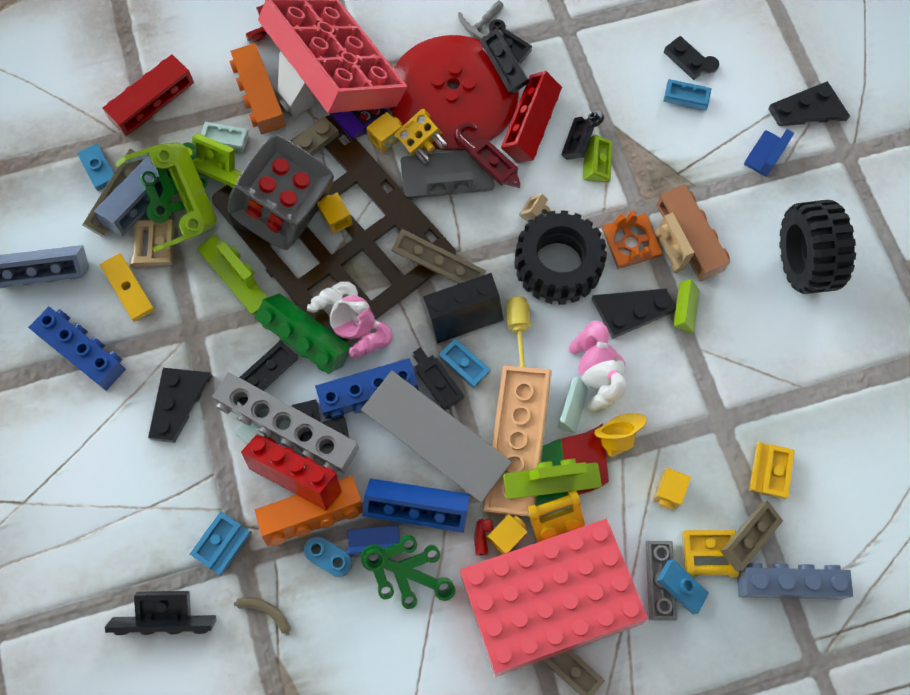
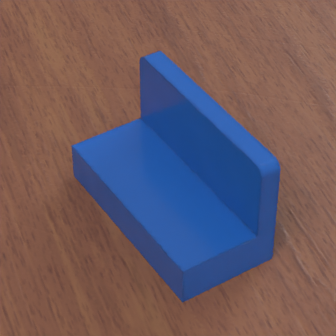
(767, 151)
(361, 538)

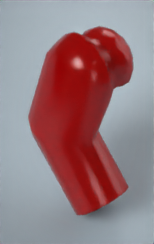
(480, 541)

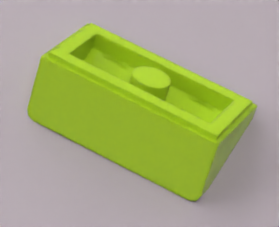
(598, 160)
(686, 306)

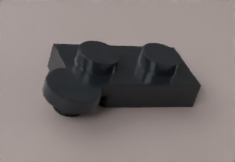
(519, 47)
(690, 59)
(580, 135)

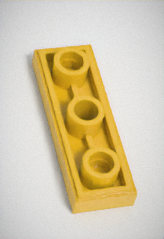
(121, 278)

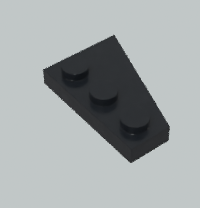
(813, 104)
(632, 309)
(174, 401)

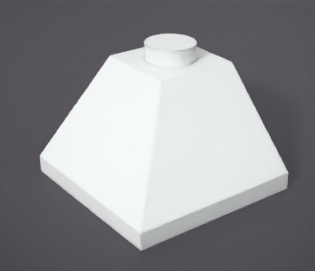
(292, 90)

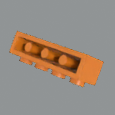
(258, 89)
(299, 517)

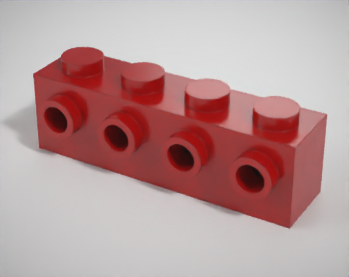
(148, 95)
(531, 117)
(292, 471)

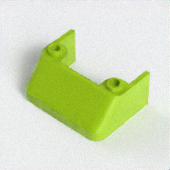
(176, 157)

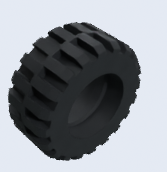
(565, 230)
(817, 246)

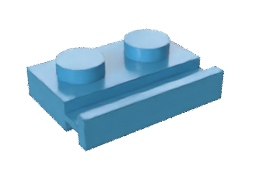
(220, 543)

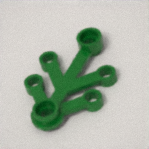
(168, 190)
(404, 570)

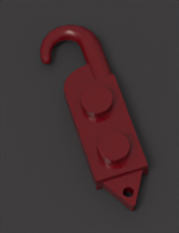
(488, 157)

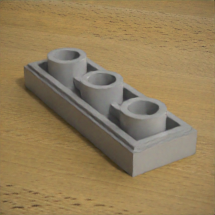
(661, 603)

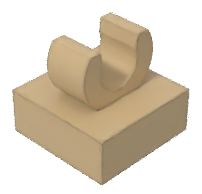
(534, 207)

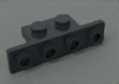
(161, 613)

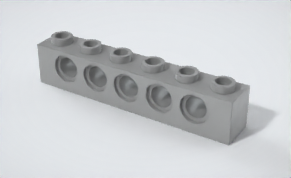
(234, 388)

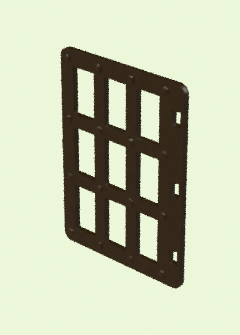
(398, 212)

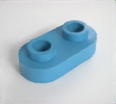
(327, 556)

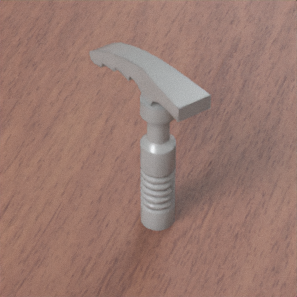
(475, 30)

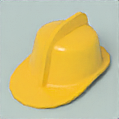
(620, 432)

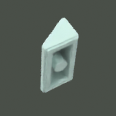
(573, 406)

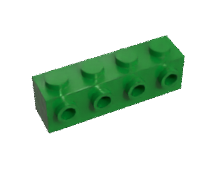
(303, 333)

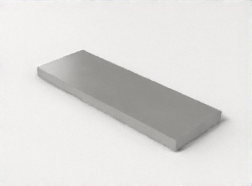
(436, 436)

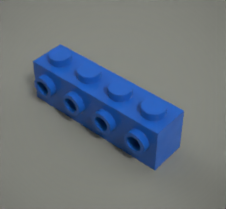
(77, 348)
(354, 391)
(415, 505)

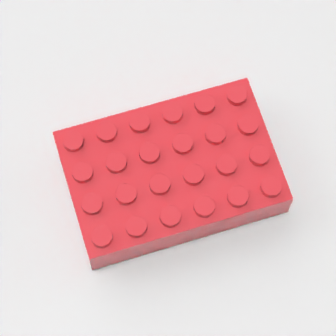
(332, 54)
(552, 597)

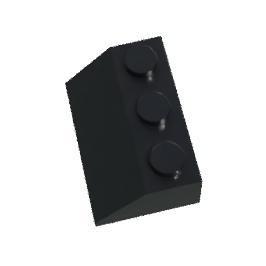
(463, 308)

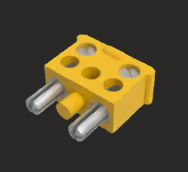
(419, 135)

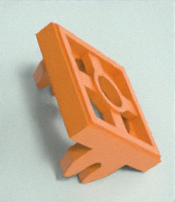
(649, 252)

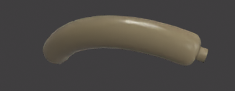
(267, 608)

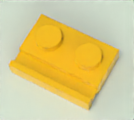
(772, 470)

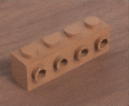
(708, 255)

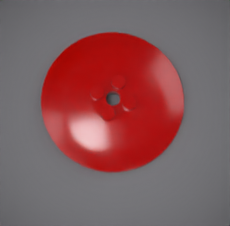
(477, 100)

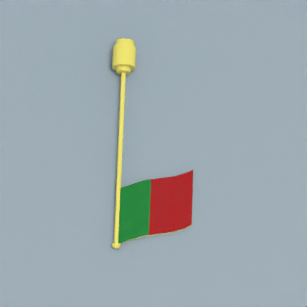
(582, 447)

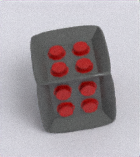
(279, 192)

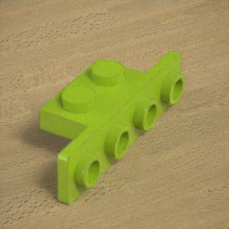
(215, 160)
(233, 272)
(552, 479)

